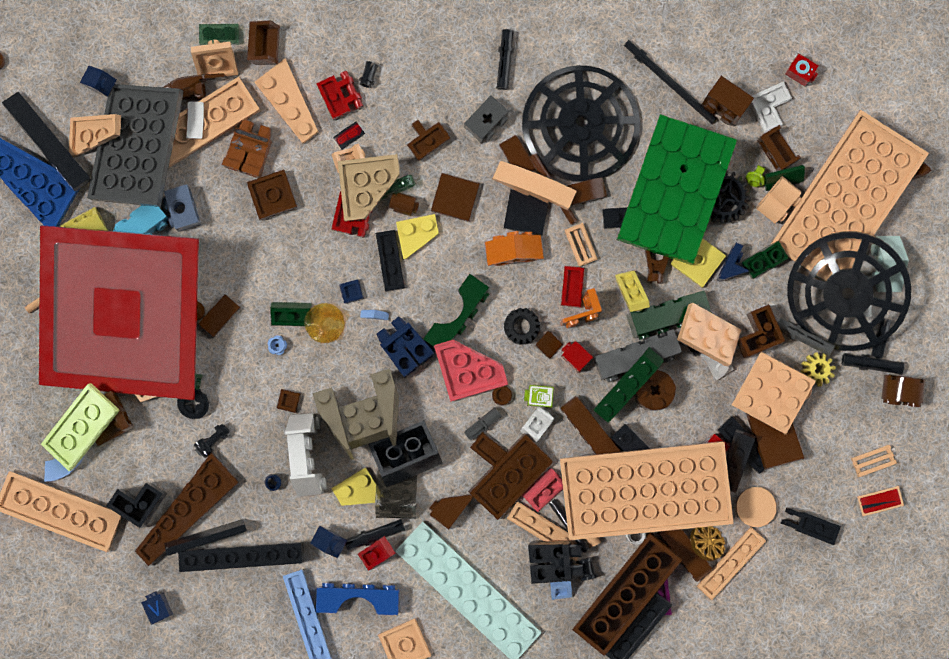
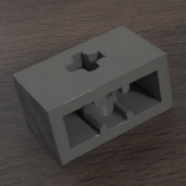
(489, 109)

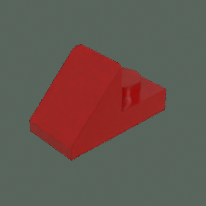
(376, 553)

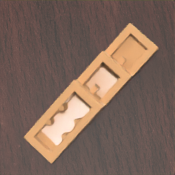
(534, 185)

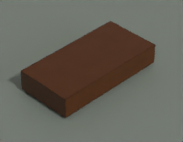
(516, 153)
(219, 315)
(487, 449)

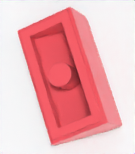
(543, 489)

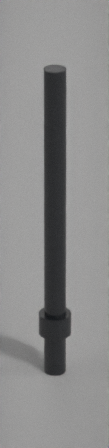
(641, 56)

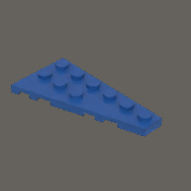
(35, 184)

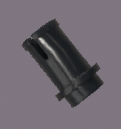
(368, 75)

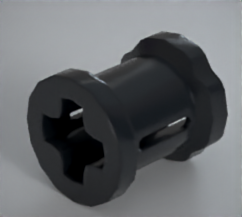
(588, 568)

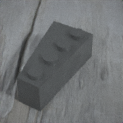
(621, 359)

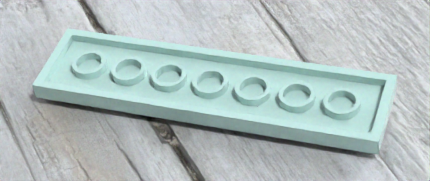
(468, 591)

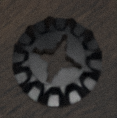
(188, 410)

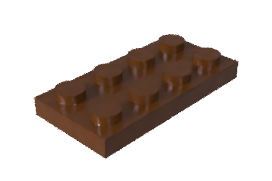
(510, 476)

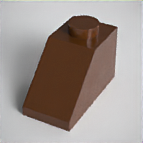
(449, 509)

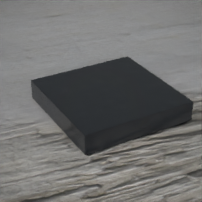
(525, 213)

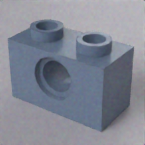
(176, 197)

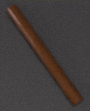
(542, 171)

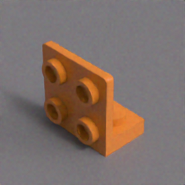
(590, 302)

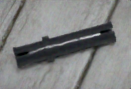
(505, 59)
(864, 362)
(374, 534)

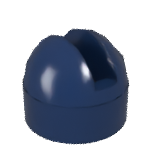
(269, 485)

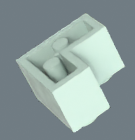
(887, 261)

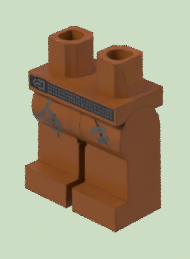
(248, 150)

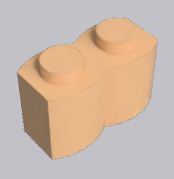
(778, 200)

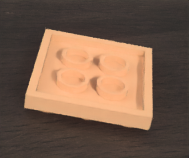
(773, 392)

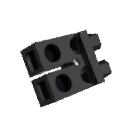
(554, 561)

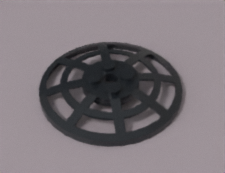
(578, 135)
(853, 279)

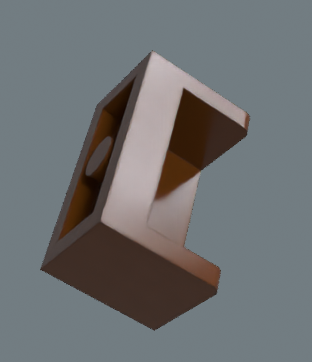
(263, 42)
(777, 149)

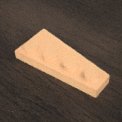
(284, 95)

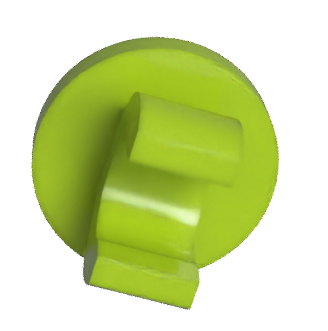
(755, 178)

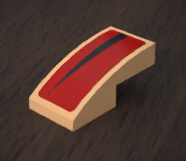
(880, 500)

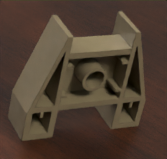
(362, 420)

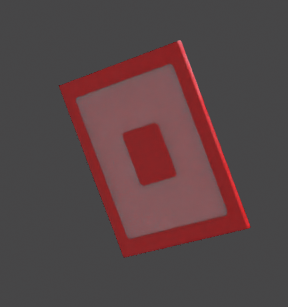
(118, 311)

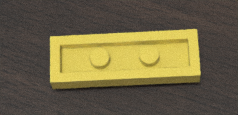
(632, 291)

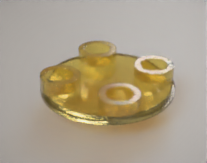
(324, 323)

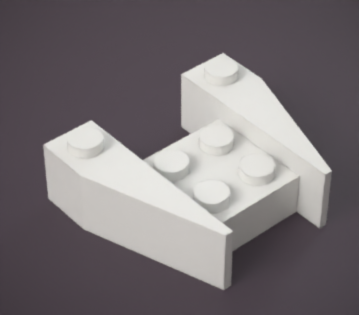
(299, 456)

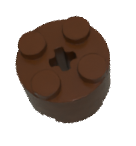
(903, 389)
(665, 396)

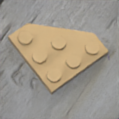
(365, 183)

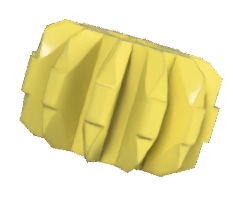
(818, 361)

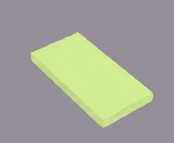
(80, 427)

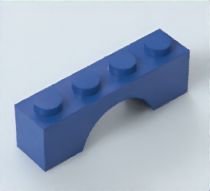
(383, 599)

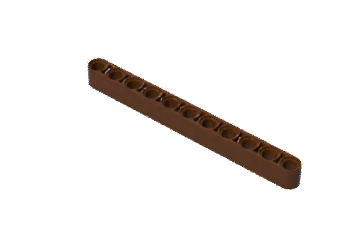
(601, 444)

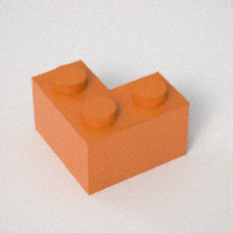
(514, 248)

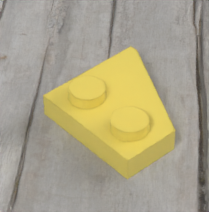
(356, 489)

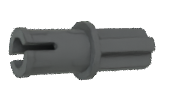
(482, 424)

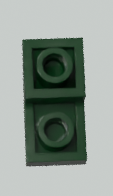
(764, 259)

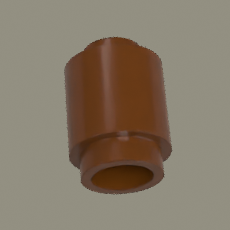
(404, 204)

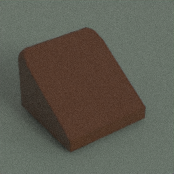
(548, 344)

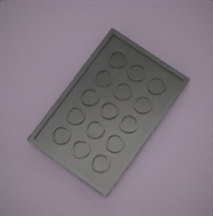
(137, 161)

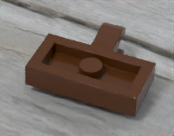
(427, 140)

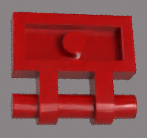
(334, 98)
(340, 225)

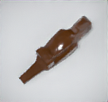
(193, 85)

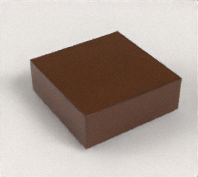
(288, 401)

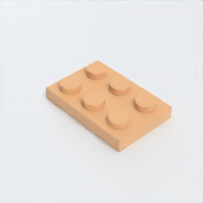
(709, 334)

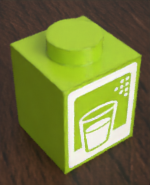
(539, 396)

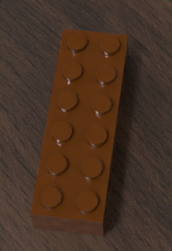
(627, 594)

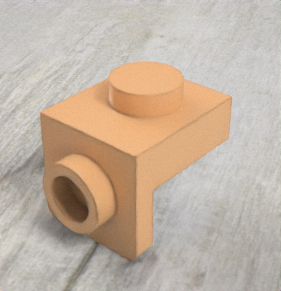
(348, 154)

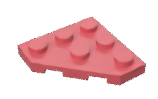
(467, 370)

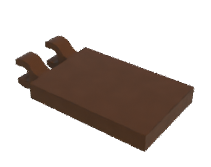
(775, 446)

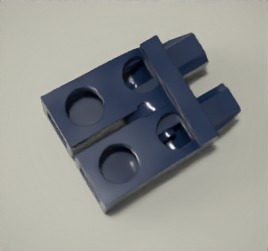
(400, 342)

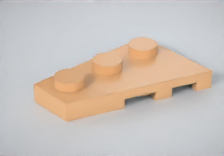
(92, 132)

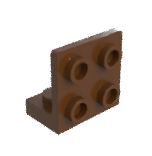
(119, 425)

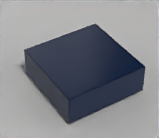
(351, 291)

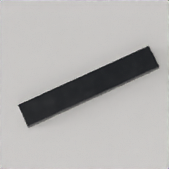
(46, 141)

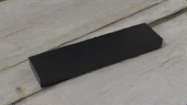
(205, 537)
(640, 628)

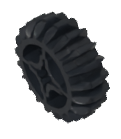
(732, 200)

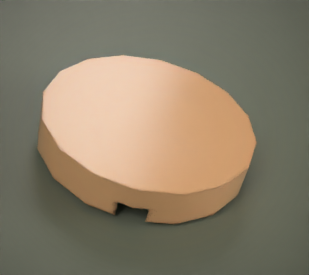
(756, 507)

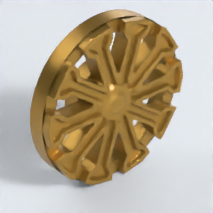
(707, 543)

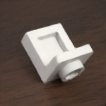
(716, 368)
(537, 424)

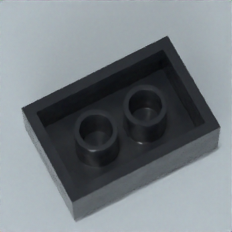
(410, 456)

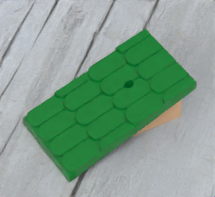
(676, 189)

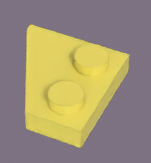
(416, 233)

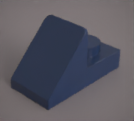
(729, 268)

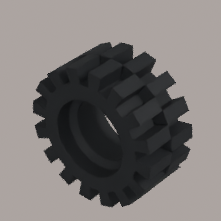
(521, 314)

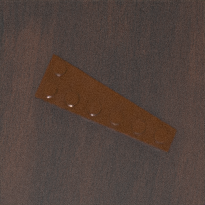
(196, 499)

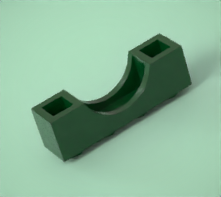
(472, 293)
(628, 385)

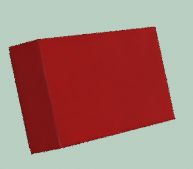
(572, 286)

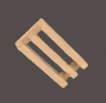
(580, 226)
(889, 455)

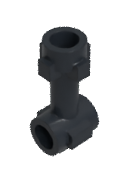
(204, 448)

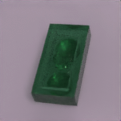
(219, 32)

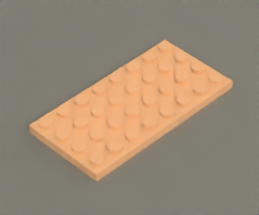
(851, 191)
(646, 490)

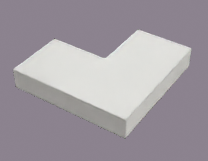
(765, 103)

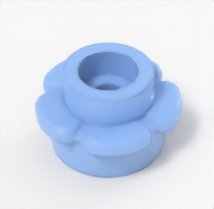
(277, 340)

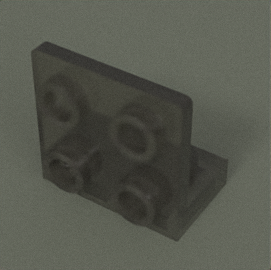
(396, 500)

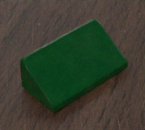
(794, 175)
(289, 313)

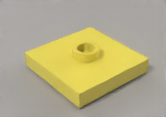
(705, 264)

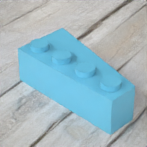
(143, 221)

